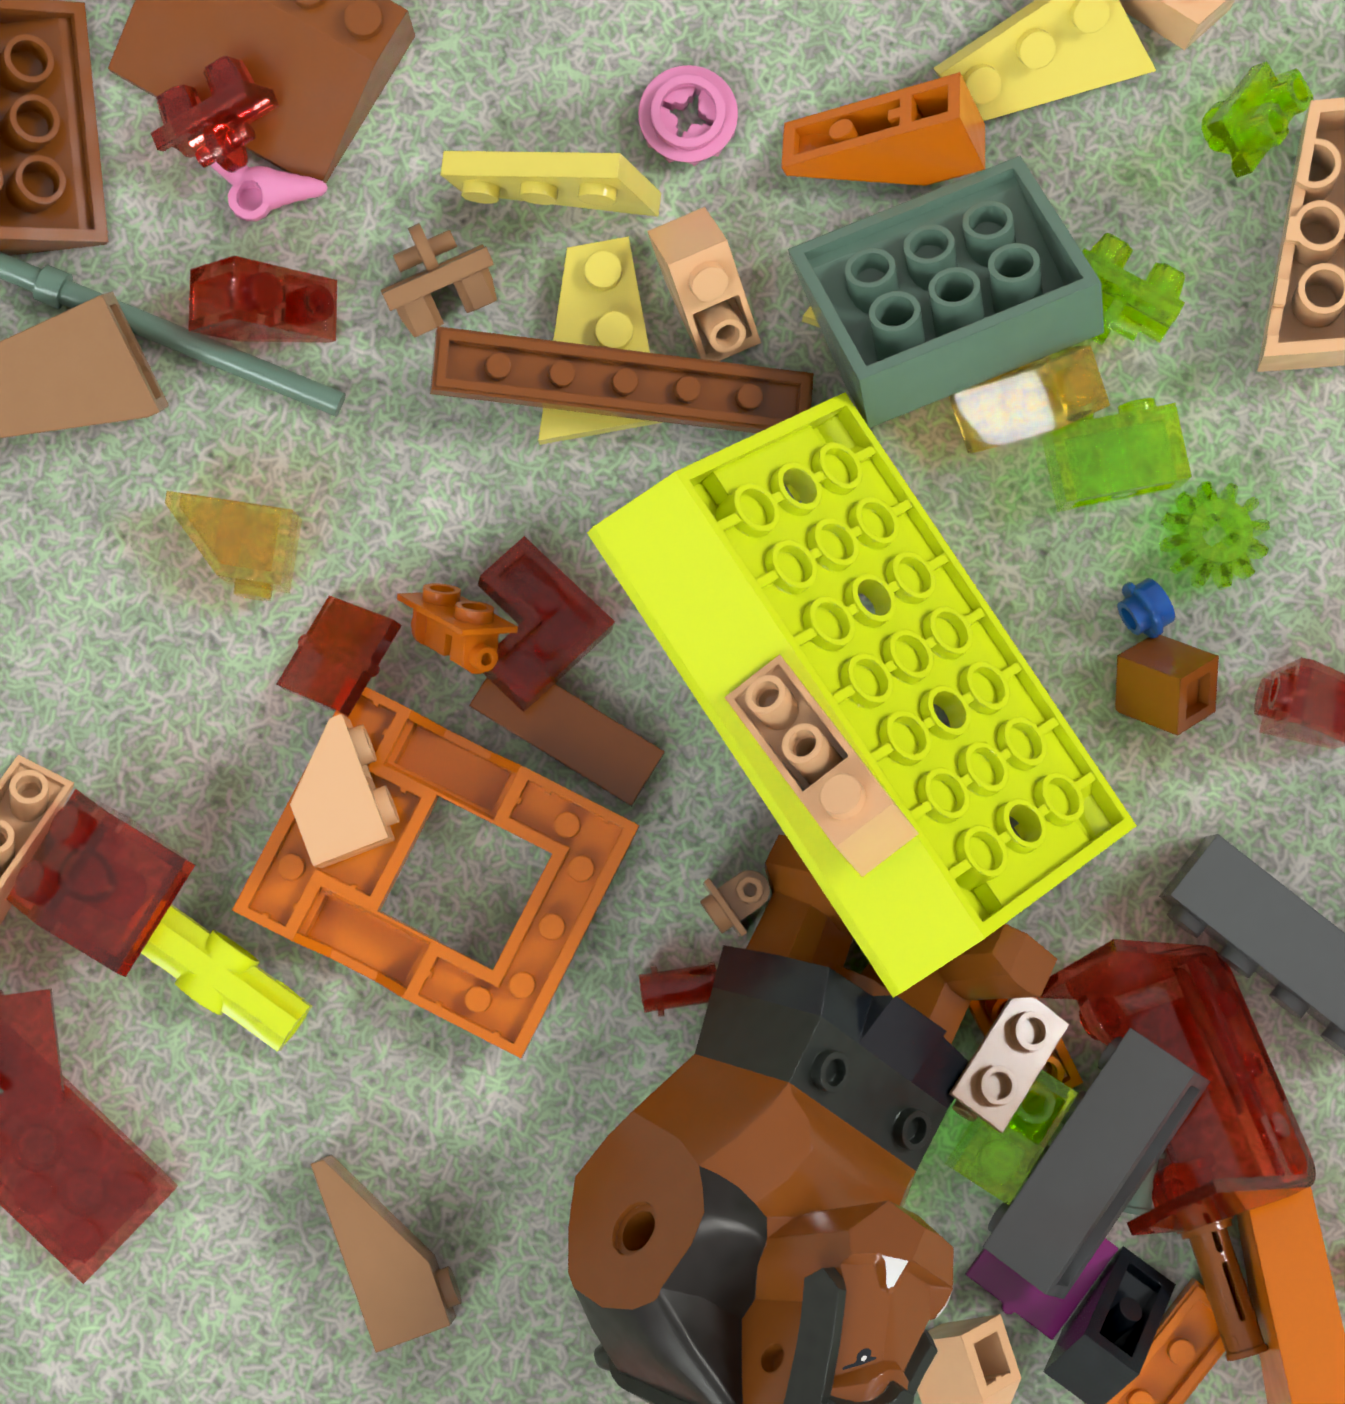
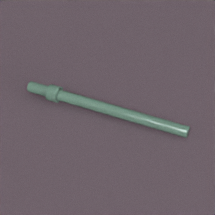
(58, 289)

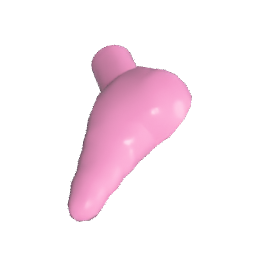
(263, 189)

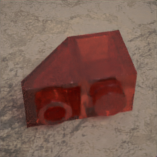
(261, 302)
(1303, 704)

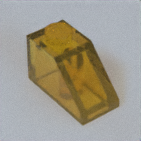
(1030, 399)
(241, 541)

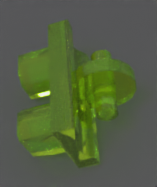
(1255, 115)
(1129, 301)

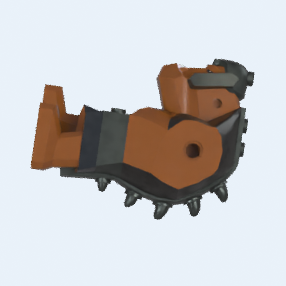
(754, 1203)

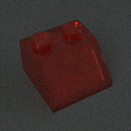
(100, 882)

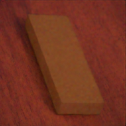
(576, 738)

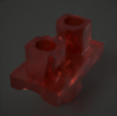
(219, 125)

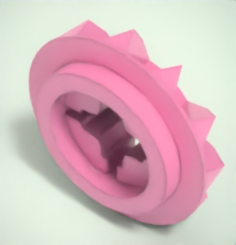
(675, 90)

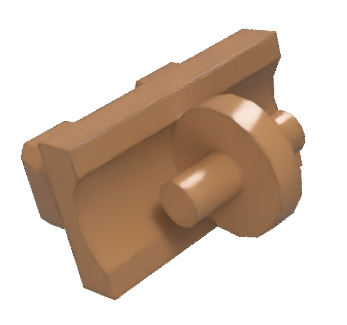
(413, 294)

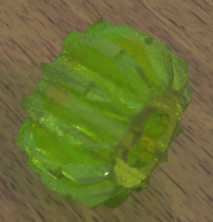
(1220, 559)

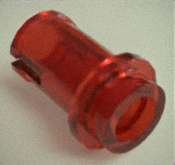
(676, 987)

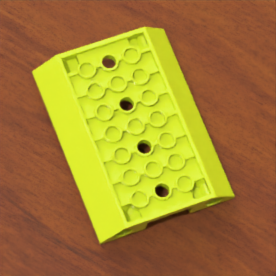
(747, 574)

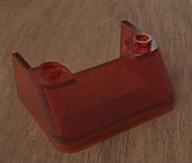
(1241, 1135)

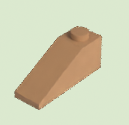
(389, 1267)

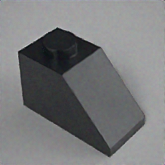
(1111, 1330)

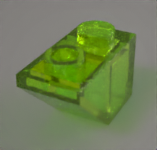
(1004, 1159)

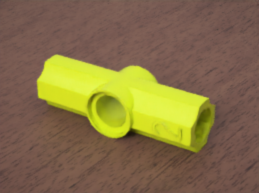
(225, 978)

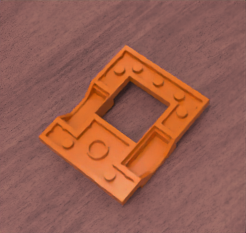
(340, 905)

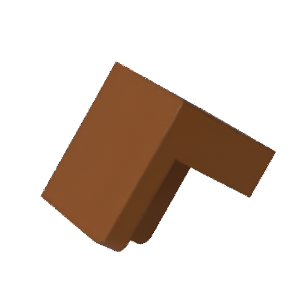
(1166, 684)

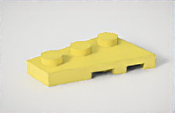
(1048, 55)
(553, 178)
(597, 309)

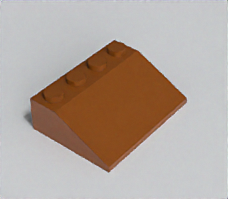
(315, 54)
(48, 130)

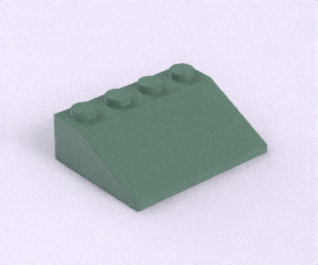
(948, 290)

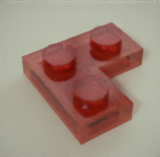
(553, 621)

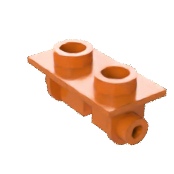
(456, 626)

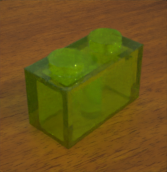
(1117, 455)

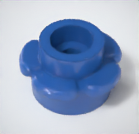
(1145, 608)

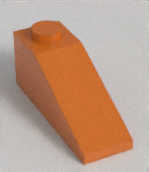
(895, 137)

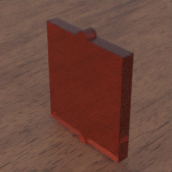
(339, 655)
(29, 1052)

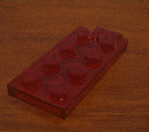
(76, 1181)

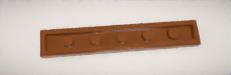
(615, 381)

